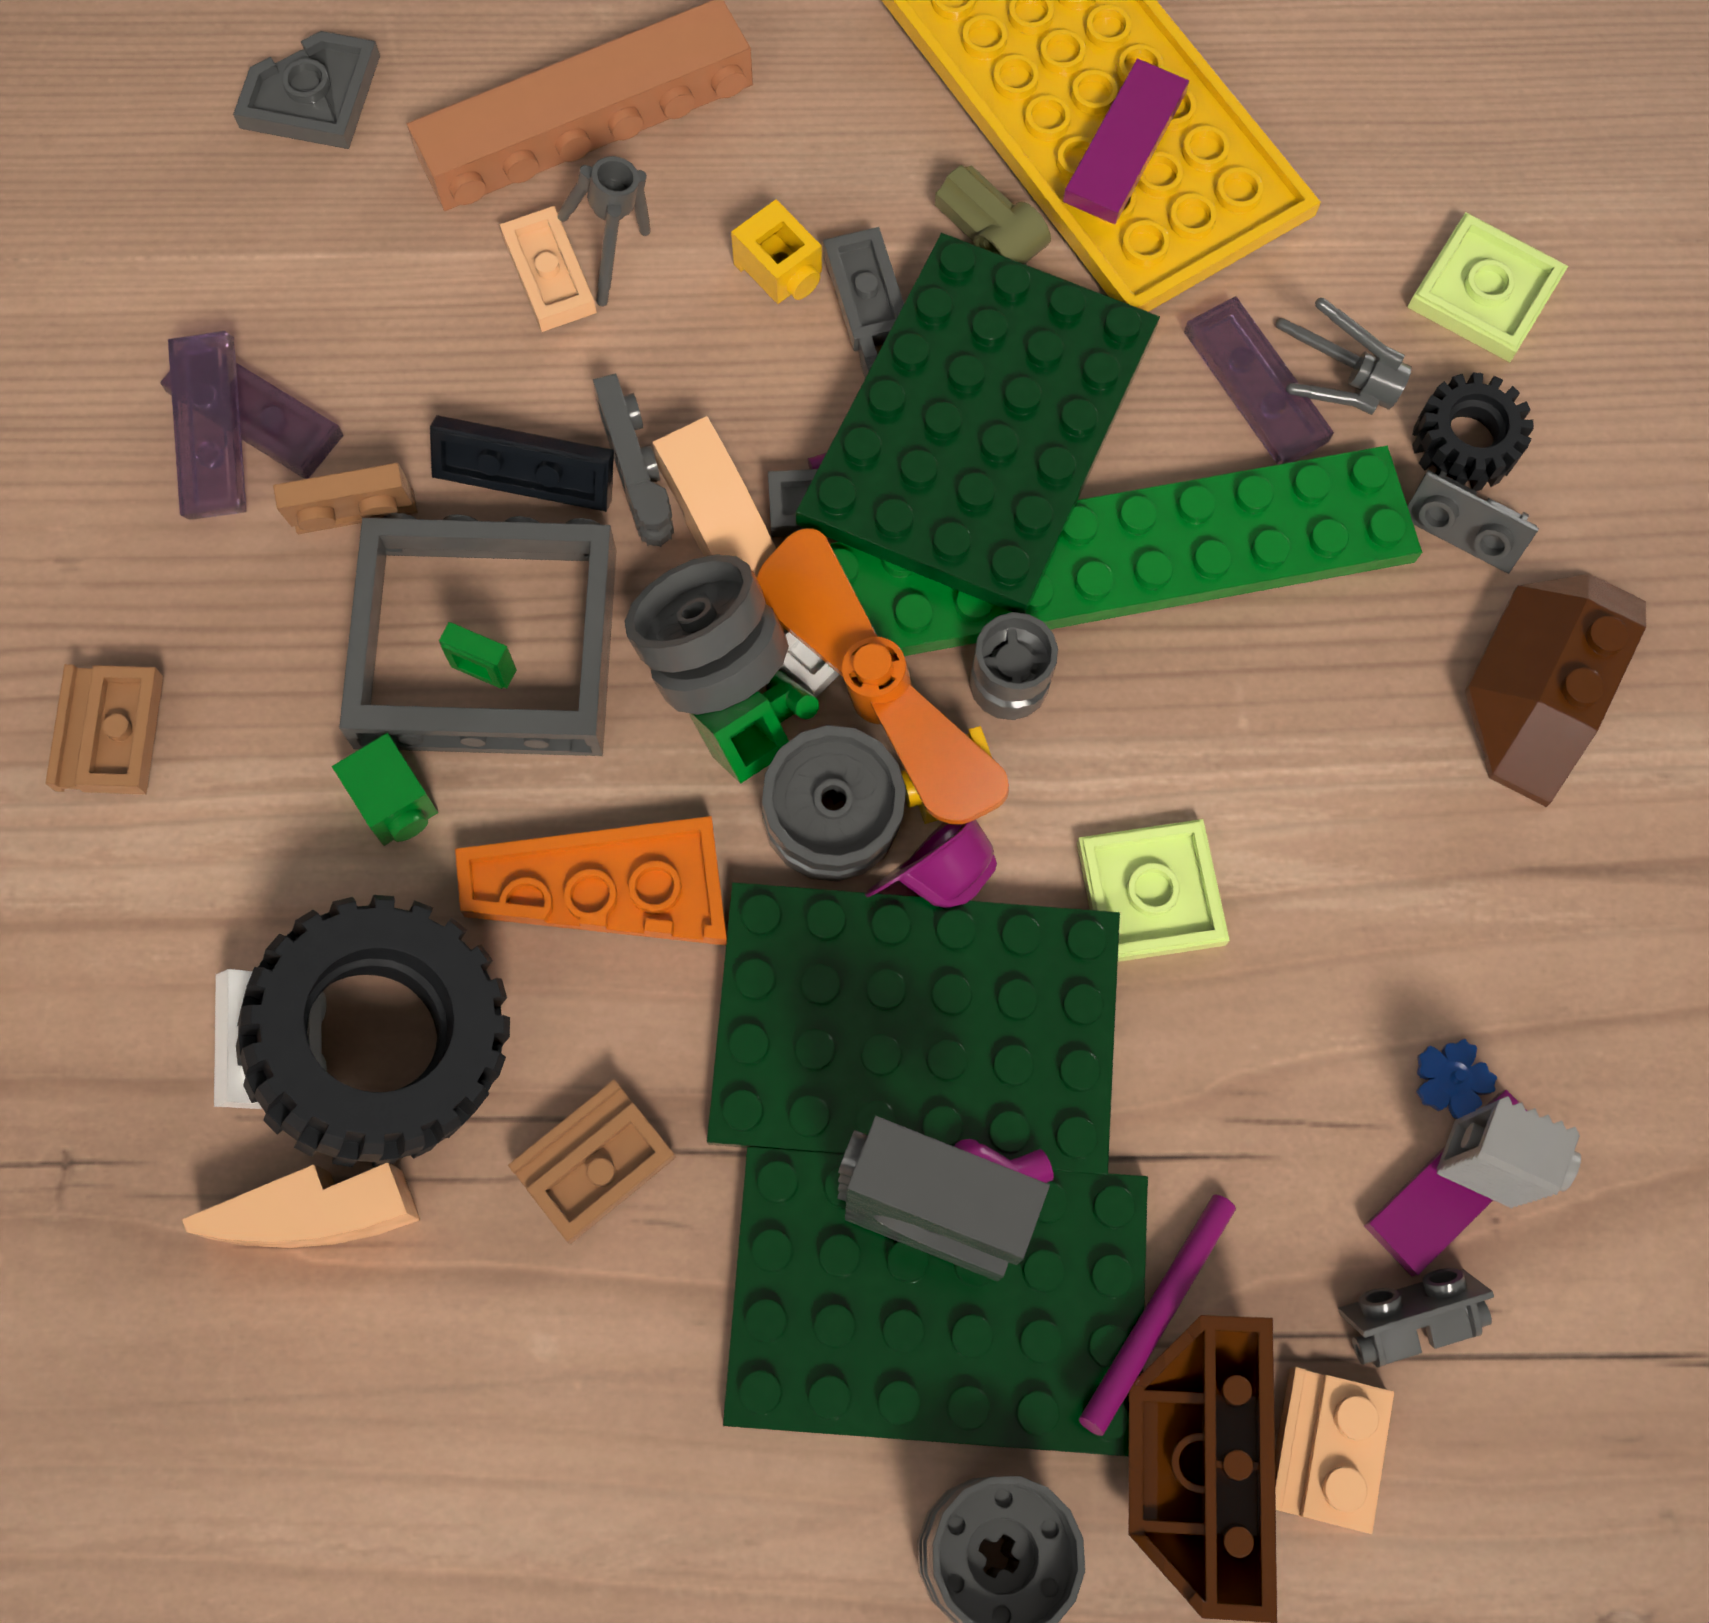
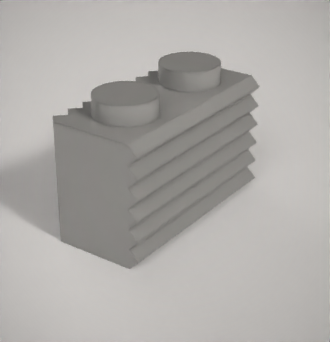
(1510, 1154)

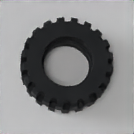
(389, 944)

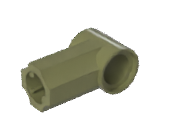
(990, 217)

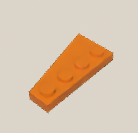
(615, 880)

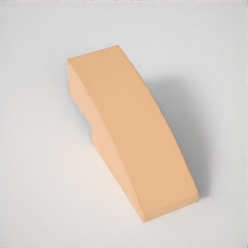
(712, 494)
(310, 1210)

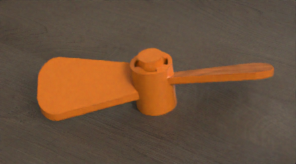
(823, 612)

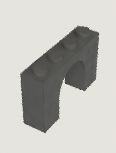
(939, 1198)

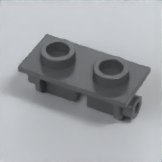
(1469, 522)
(1445, 1303)

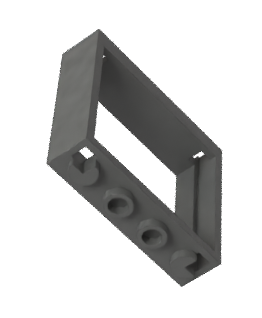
(480, 728)

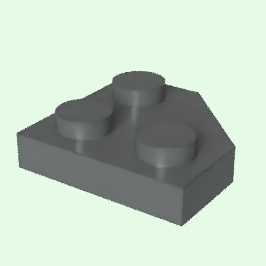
(312, 92)

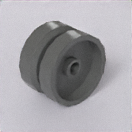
(707, 634)
(840, 766)

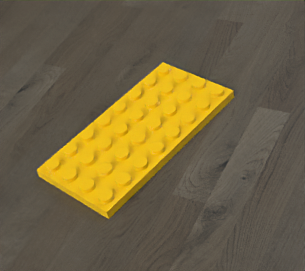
(1039, 90)

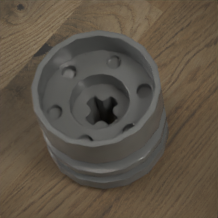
(1040, 1546)

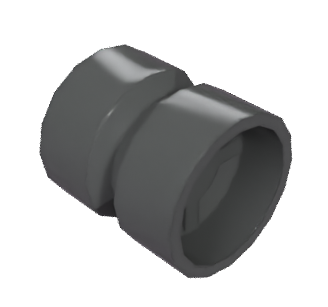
(1013, 666)

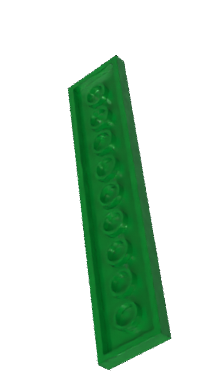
(1171, 549)

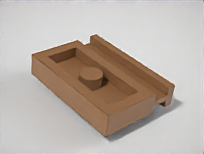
(345, 498)
(105, 729)
(591, 1161)

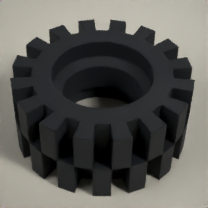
(1488, 406)

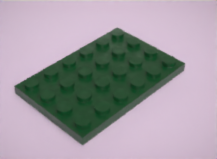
(979, 423)
(916, 1015)
(901, 1345)

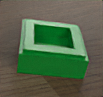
(477, 656)

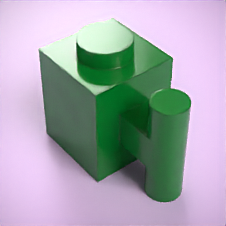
(750, 732)

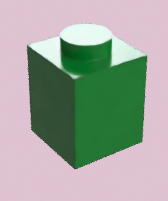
(385, 791)

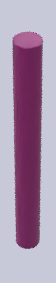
(1157, 1315)

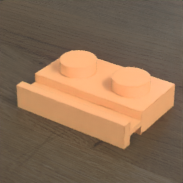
(1331, 1449)

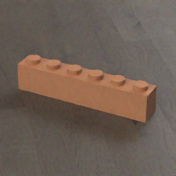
(582, 104)

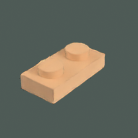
(548, 269)

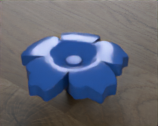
(1453, 1078)

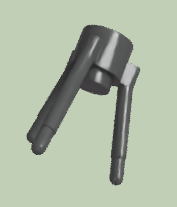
(613, 193)
(1377, 377)

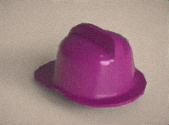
(946, 866)

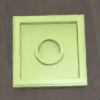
(1487, 287)
(1159, 884)

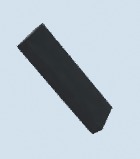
(521, 463)

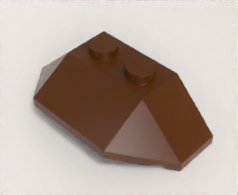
(1551, 678)
(1208, 1467)

